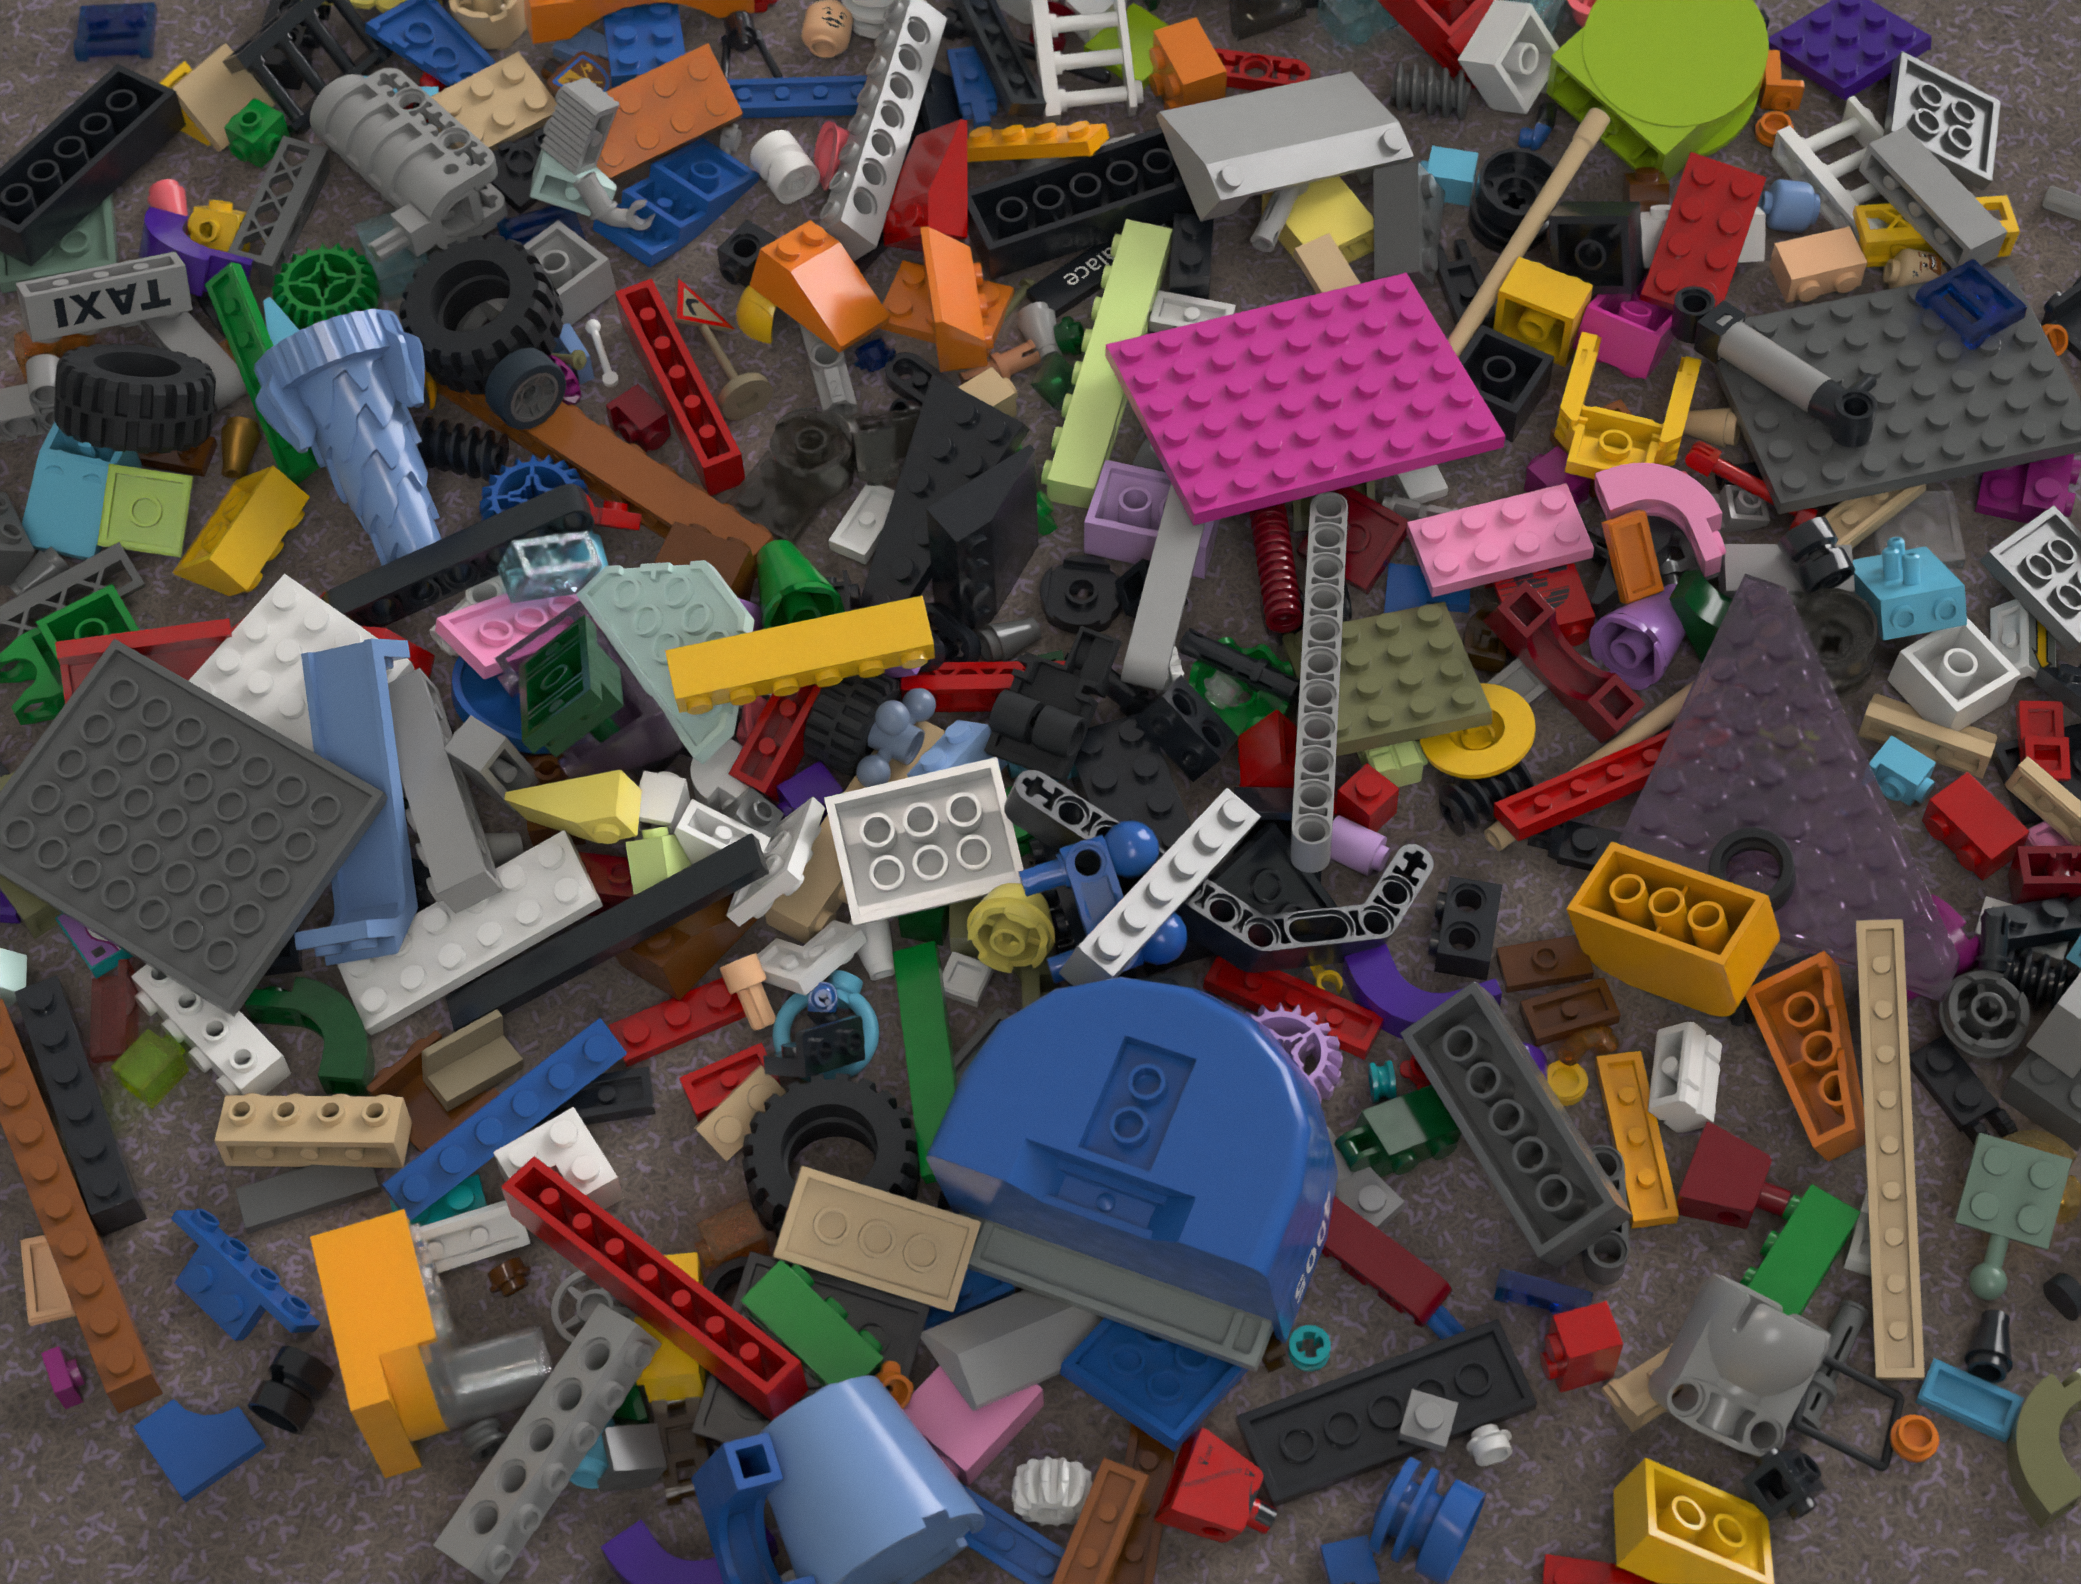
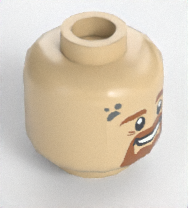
(1912, 267)

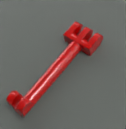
(1706, 459)

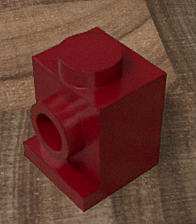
(639, 419)

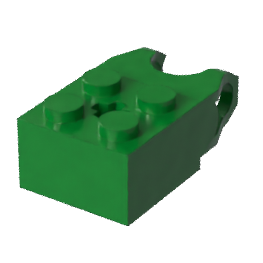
(36, 650)

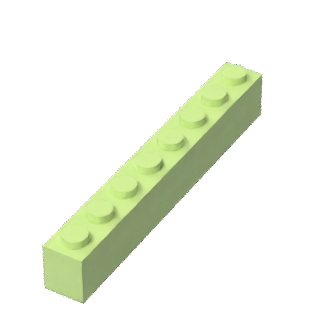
(1098, 399)

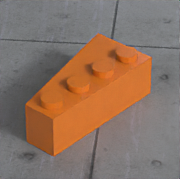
(1812, 1046)

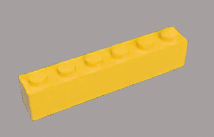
(800, 655)

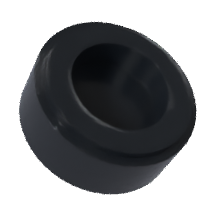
(2064, 1295)

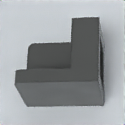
(633, 1457)

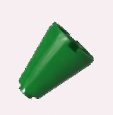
(792, 587)

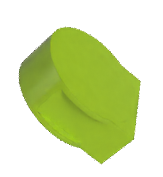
(1665, 75)

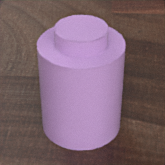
(1358, 846)

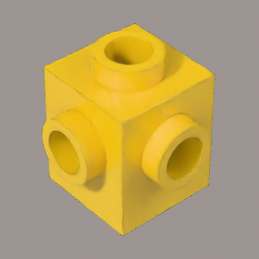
(216, 225)

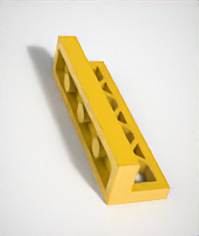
(1886, 243)

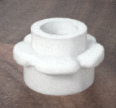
(1489, 1445)

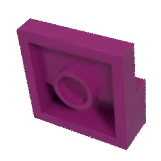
(2029, 489)

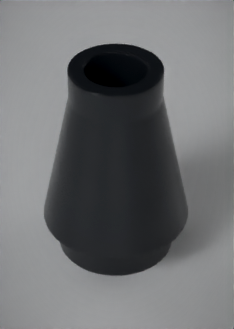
(1990, 1349)

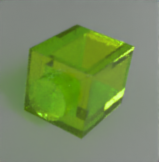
(151, 1067)

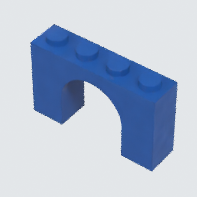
(732, 1502)

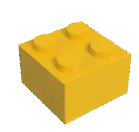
(1542, 308)

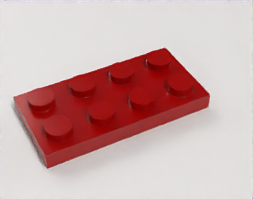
(1703, 231)

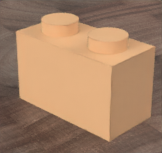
(1818, 265)

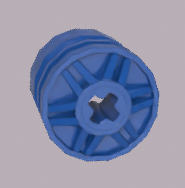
(1426, 1520)

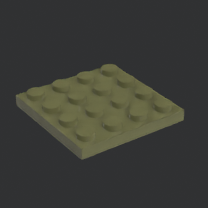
(1401, 679)

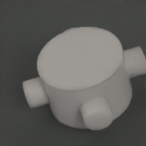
(730, 138)

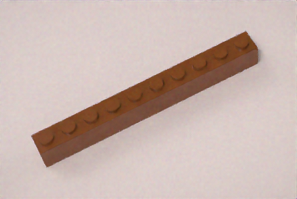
(620, 472)
(70, 1228)

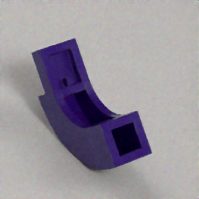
(166, 233)
(1381, 988)
(640, 1560)

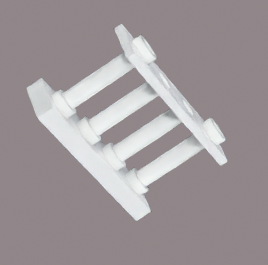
(1053, 63)
(1802, 165)

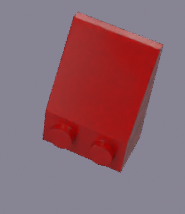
(931, 189)

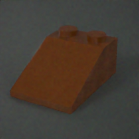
(686, 950)

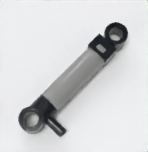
(1724, 335)

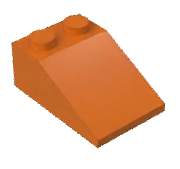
(818, 286)

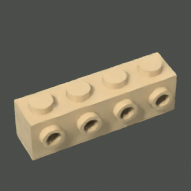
(313, 1131)

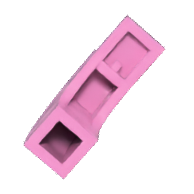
(1667, 495)

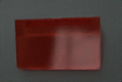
(113, 1014)

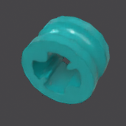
(1381, 1081)
(1296, 1342)

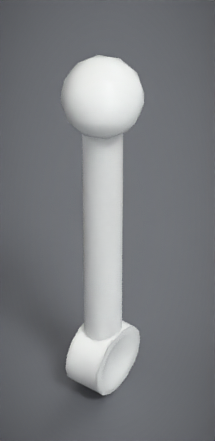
(609, 377)

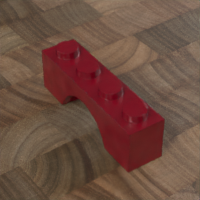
(1531, 632)

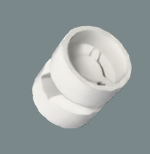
(784, 166)

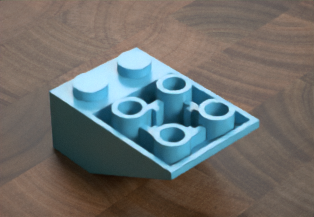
(69, 494)

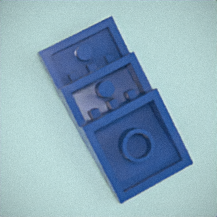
(685, 195)

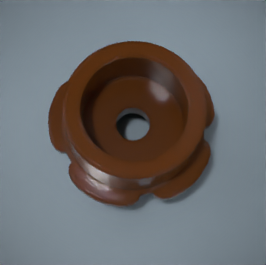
(509, 1277)

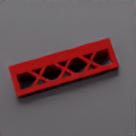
(965, 684)

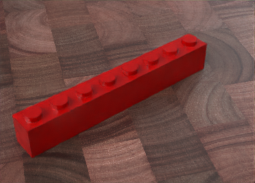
(655, 1289)

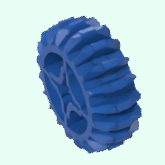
(524, 483)

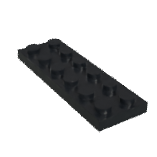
(1357, 1418)

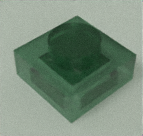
(1054, 380)

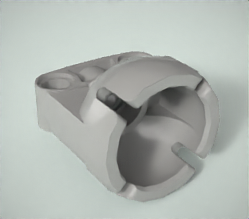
(1739, 1366)

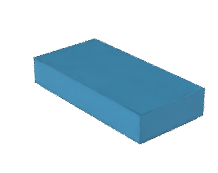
(1969, 1400)

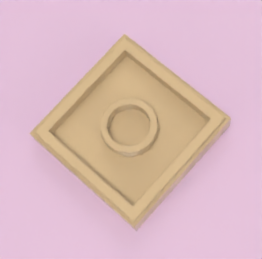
(214, 95)

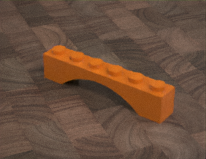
(565, 18)

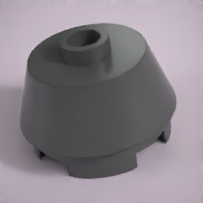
(1984, 1014)

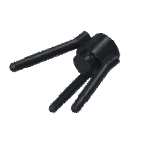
(742, 37)

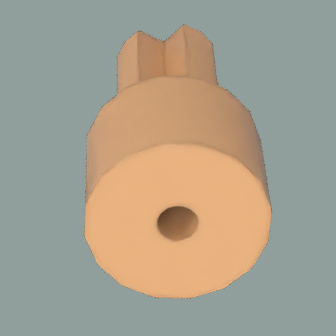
(745, 978)

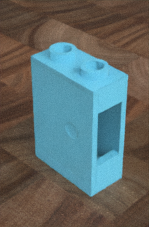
(1910, 591)

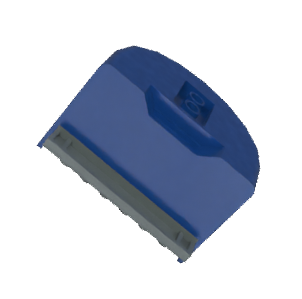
(1144, 1164)

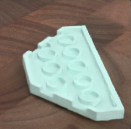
(663, 610)

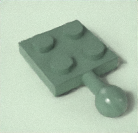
(2013, 1197)

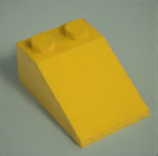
(1688, 1530)

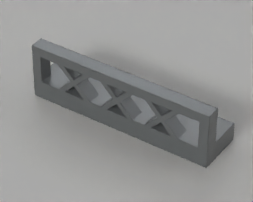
(293, 215)
(66, 585)

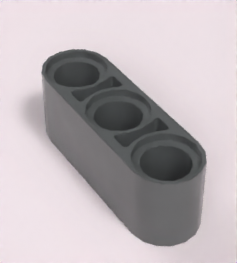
(1616, 1241)

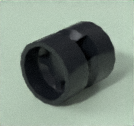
(1814, 553)
(293, 1385)

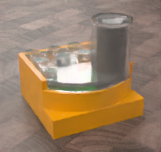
(403, 1350)

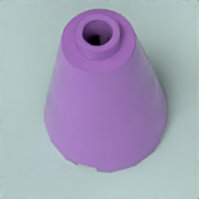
(1638, 639)

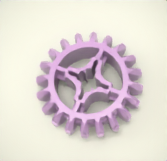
(1303, 1037)

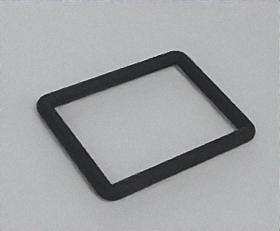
(1840, 1446)

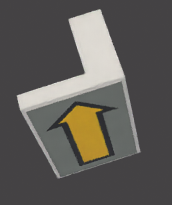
(2021, 638)

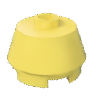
(1011, 928)

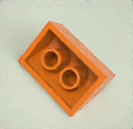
(955, 302)

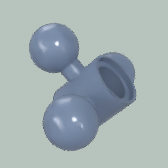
(895, 735)

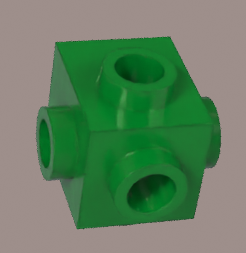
(256, 133)

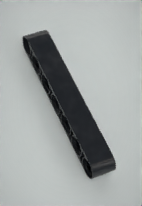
(457, 560)

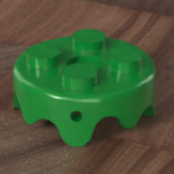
(1261, 703)

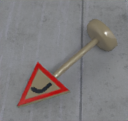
(743, 393)

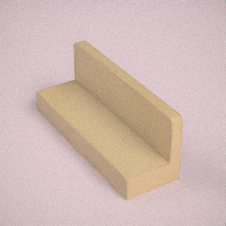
(1961, 750)

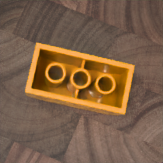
(1673, 929)

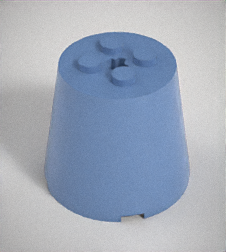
(864, 1490)

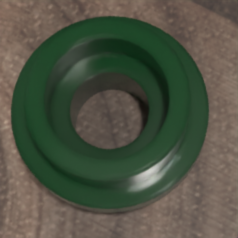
(1069, 336)

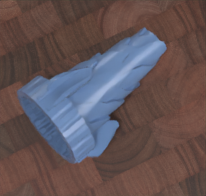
(348, 398)

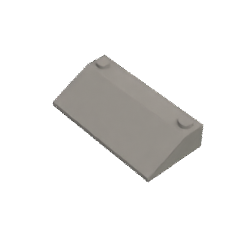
(1280, 140)

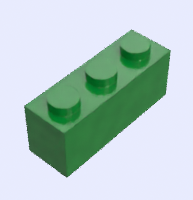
(1803, 1250)
(811, 1327)

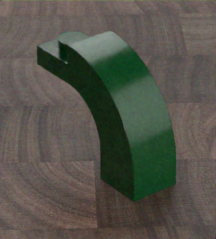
(347, 1054)

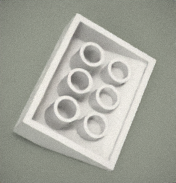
(924, 841)

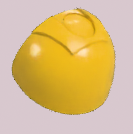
(755, 315)

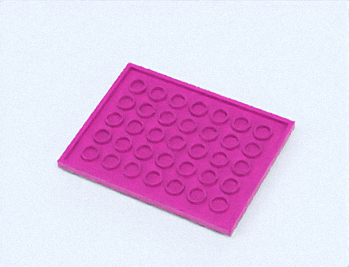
(1302, 398)

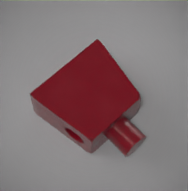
(1728, 1181)

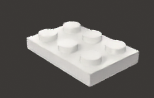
(785, 859)

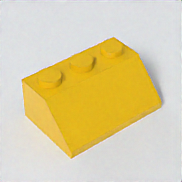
(244, 533)

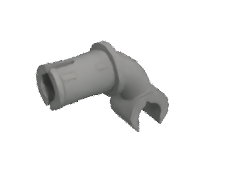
(605, 210)

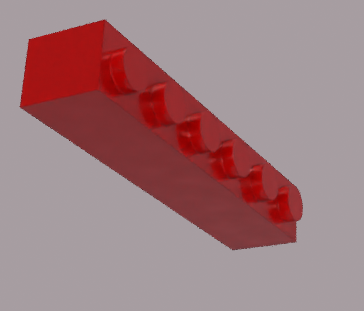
(680, 387)

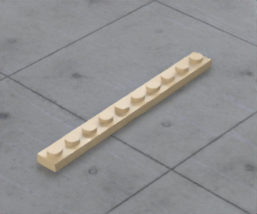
(1889, 1151)

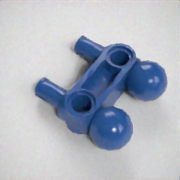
(1124, 851)

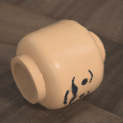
(827, 28)

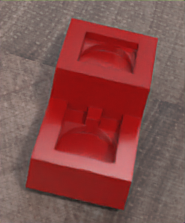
(2042, 736)

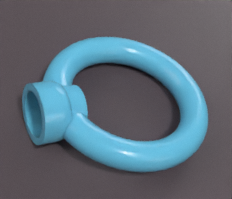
(848, 991)

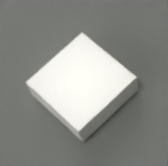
(1422, 484)
(966, 979)

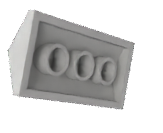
(1008, 1345)

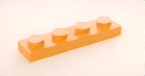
(1035, 142)
(1637, 1139)

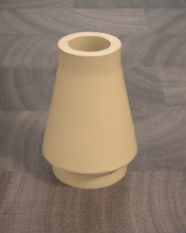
(1713, 426)

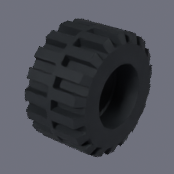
(843, 719)

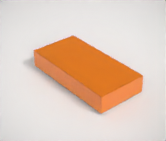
(1632, 556)

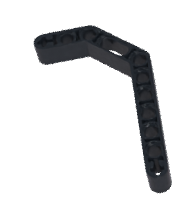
(1043, 805)

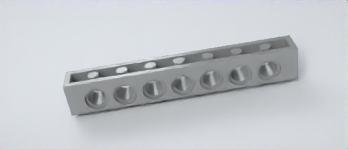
(882, 125)

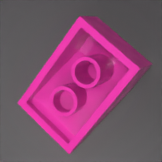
(1631, 331)

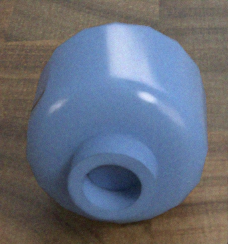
(1790, 205)

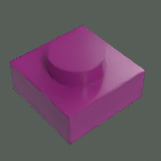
(64, 1376)

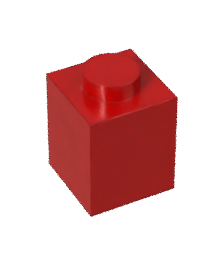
(1368, 798)

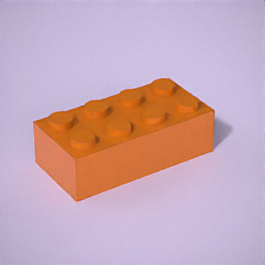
(667, 111)

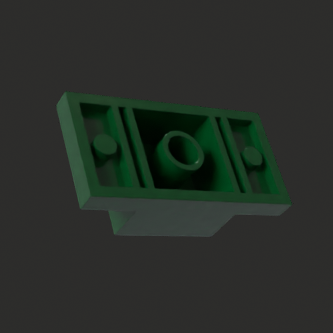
(569, 691)

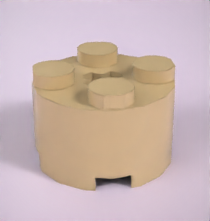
(491, 21)

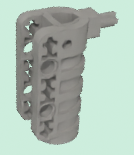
(410, 161)

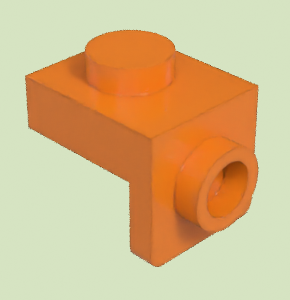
(1778, 93)

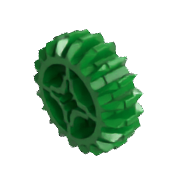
(305, 281)

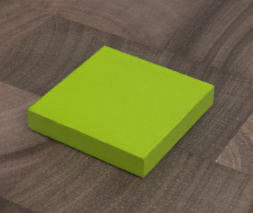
(1140, 28)
(145, 510)

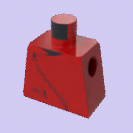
(1213, 1491)

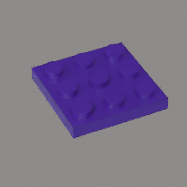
(1848, 45)

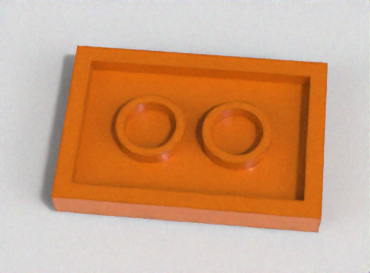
(910, 308)

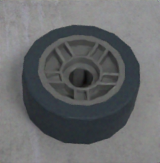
(525, 388)

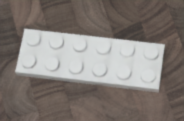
(445, 950)

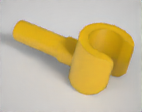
(1322, 975)

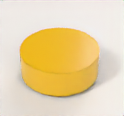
(1567, 1082)

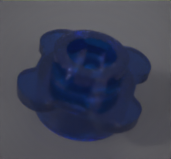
(873, 355)

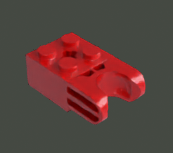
(1440, 26)

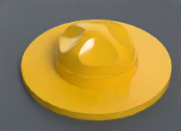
(1487, 748)

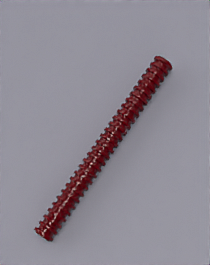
(1276, 568)

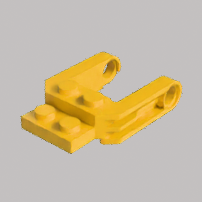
(1610, 438)

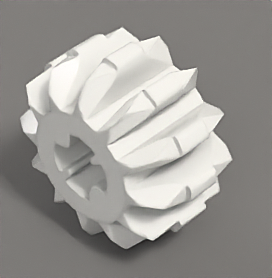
(1050, 1491)

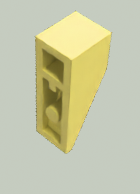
(589, 807)

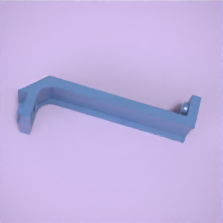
(356, 732)

